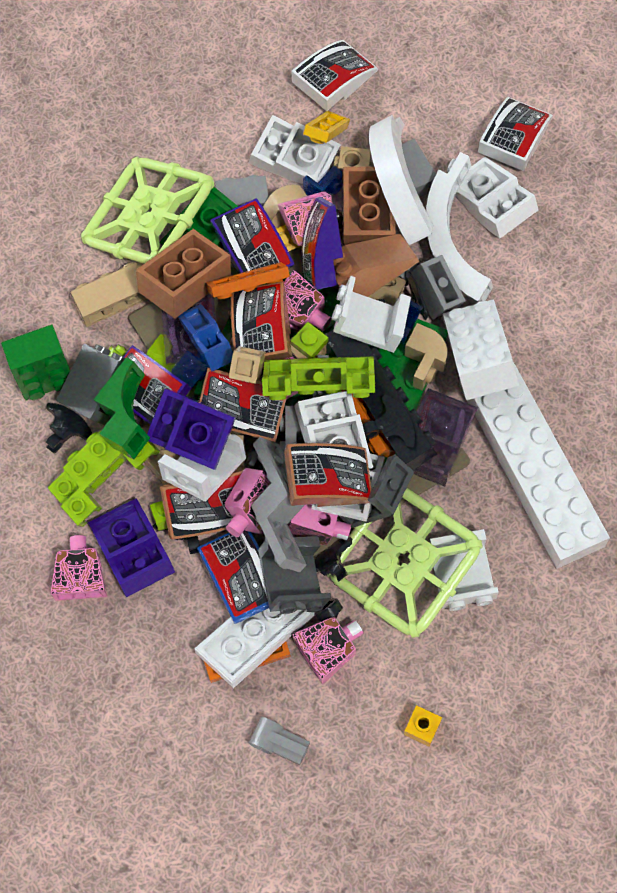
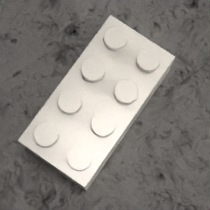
(480, 349)

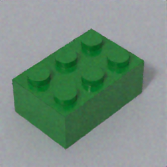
(37, 362)

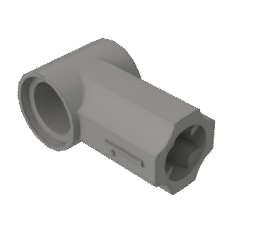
(276, 740)

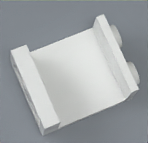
(369, 318)
(199, 479)
(476, 584)

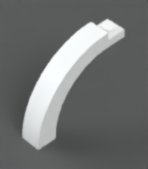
(396, 180)
(444, 187)

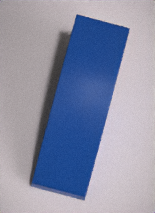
(206, 337)

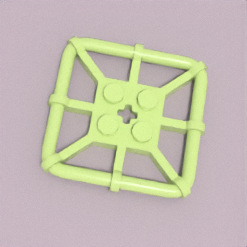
(136, 219)
(410, 577)

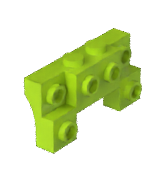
(318, 374)
(88, 471)

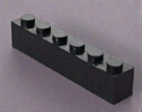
(424, 442)

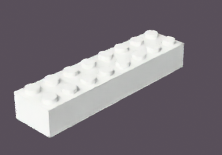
(540, 473)

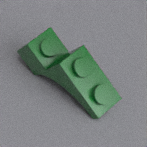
(117, 401)

